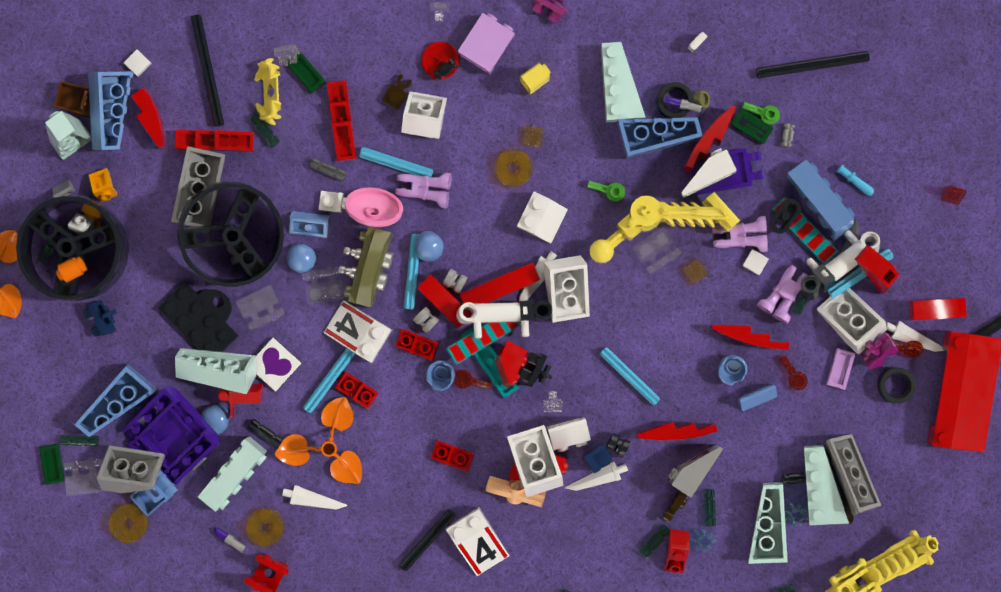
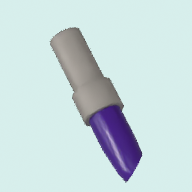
(684, 104)
(229, 539)

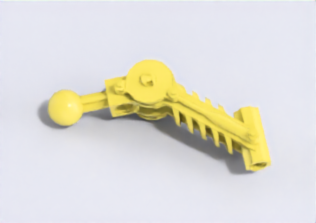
(648, 213)
(895, 561)

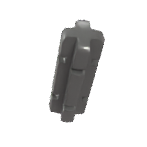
(327, 169)

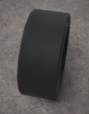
(673, 86)
(911, 385)

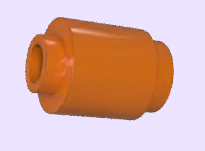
(71, 269)

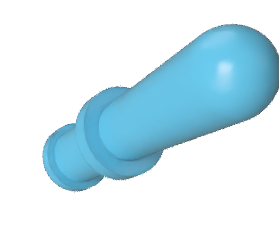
(864, 187)

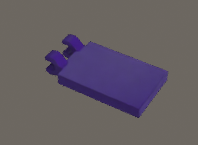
(740, 179)

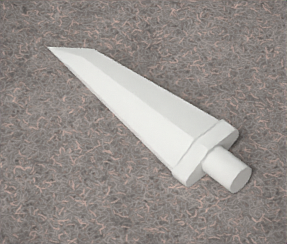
(530, 289)
(905, 333)
(605, 475)
(308, 498)

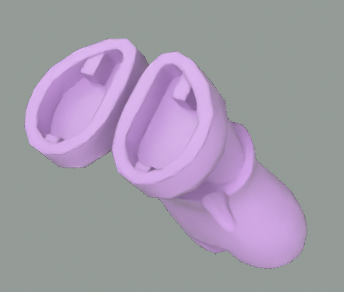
(420, 188)
(737, 235)
(787, 290)

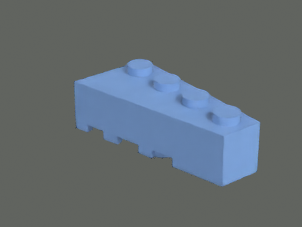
(107, 107)
(655, 134)
(821, 199)
(115, 400)

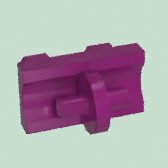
(557, 9)
(877, 351)

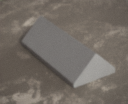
(198, 171)
(852, 474)

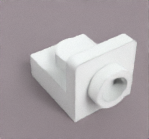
(332, 201)
(81, 224)

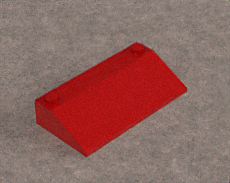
(966, 391)

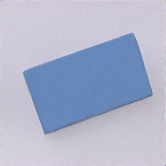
(309, 224)
(757, 397)

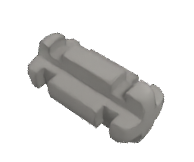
(787, 135)

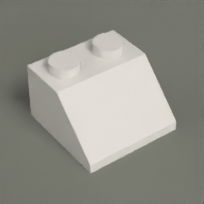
(424, 115)
(542, 217)
(569, 434)

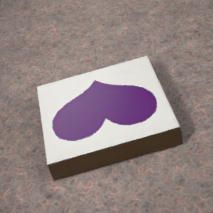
(275, 364)

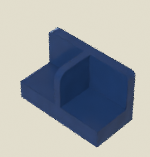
(597, 457)

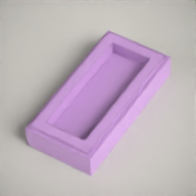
(840, 368)

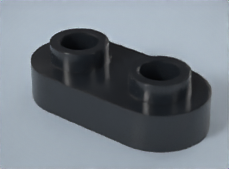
(784, 216)

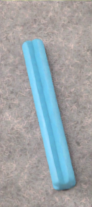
(395, 163)
(412, 274)
(854, 277)
(633, 379)
(328, 381)

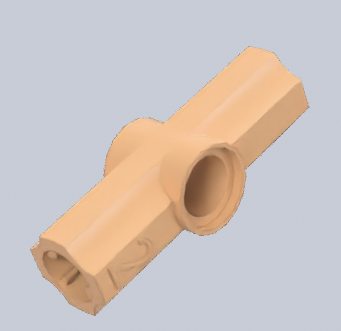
(513, 491)

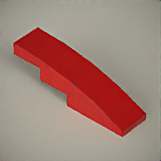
(341, 120)
(712, 136)
(214, 140)
(502, 285)
(744, 335)
(669, 431)

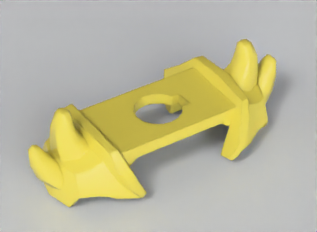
(271, 106)

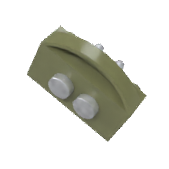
(369, 273)

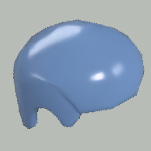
(429, 246)
(300, 258)
(734, 363)
(442, 369)
(217, 417)

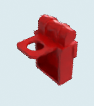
(253, 395)

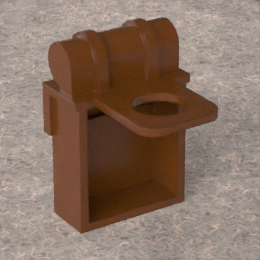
(73, 99)

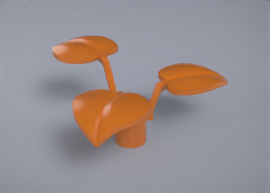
(9, 294)
(347, 466)

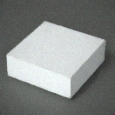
(697, 42)
(137, 62)
(755, 262)

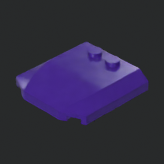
(174, 429)

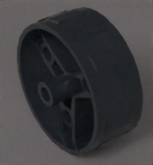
(70, 247)
(256, 267)

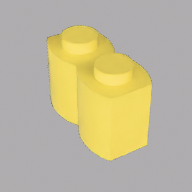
(535, 77)

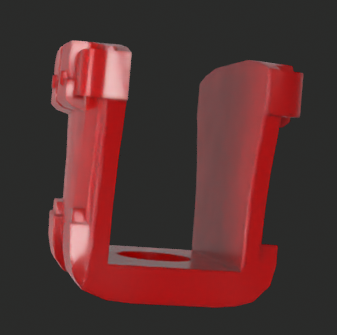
(260, 581)

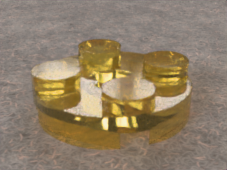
(506, 176)
(254, 527)
(121, 531)

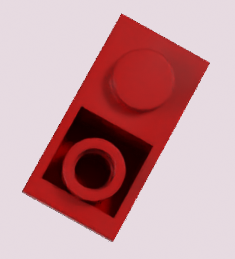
(509, 361)
(677, 551)

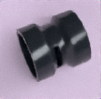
(621, 448)

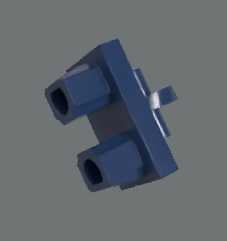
(103, 318)

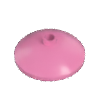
(373, 207)

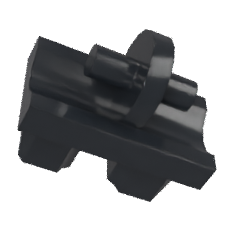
(538, 360)

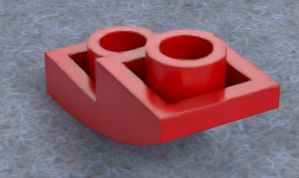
(417, 344)
(356, 389)
(452, 455)

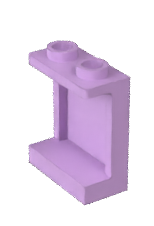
(486, 42)

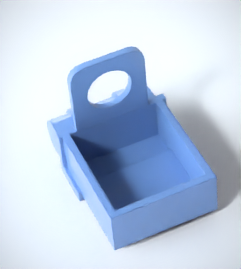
(151, 499)

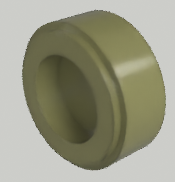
(701, 98)

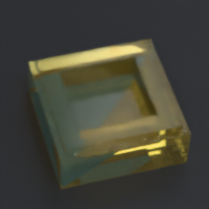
(532, 136)
(695, 271)

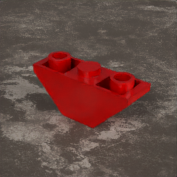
(877, 268)

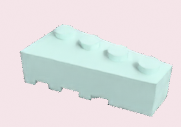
(619, 88)
(66, 133)
(216, 369)
(232, 474)
(822, 493)
(769, 532)

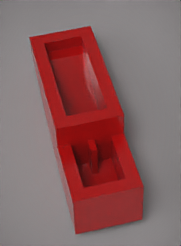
(150, 116)
(442, 299)
(937, 309)

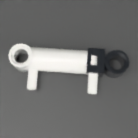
(826, 275)
(521, 312)

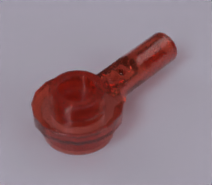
(911, 349)
(464, 379)
(796, 380)

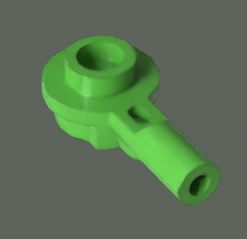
(769, 114)
(614, 192)

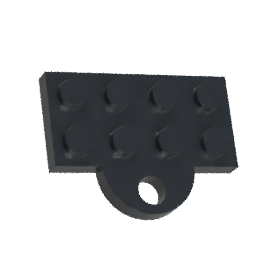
(199, 317)

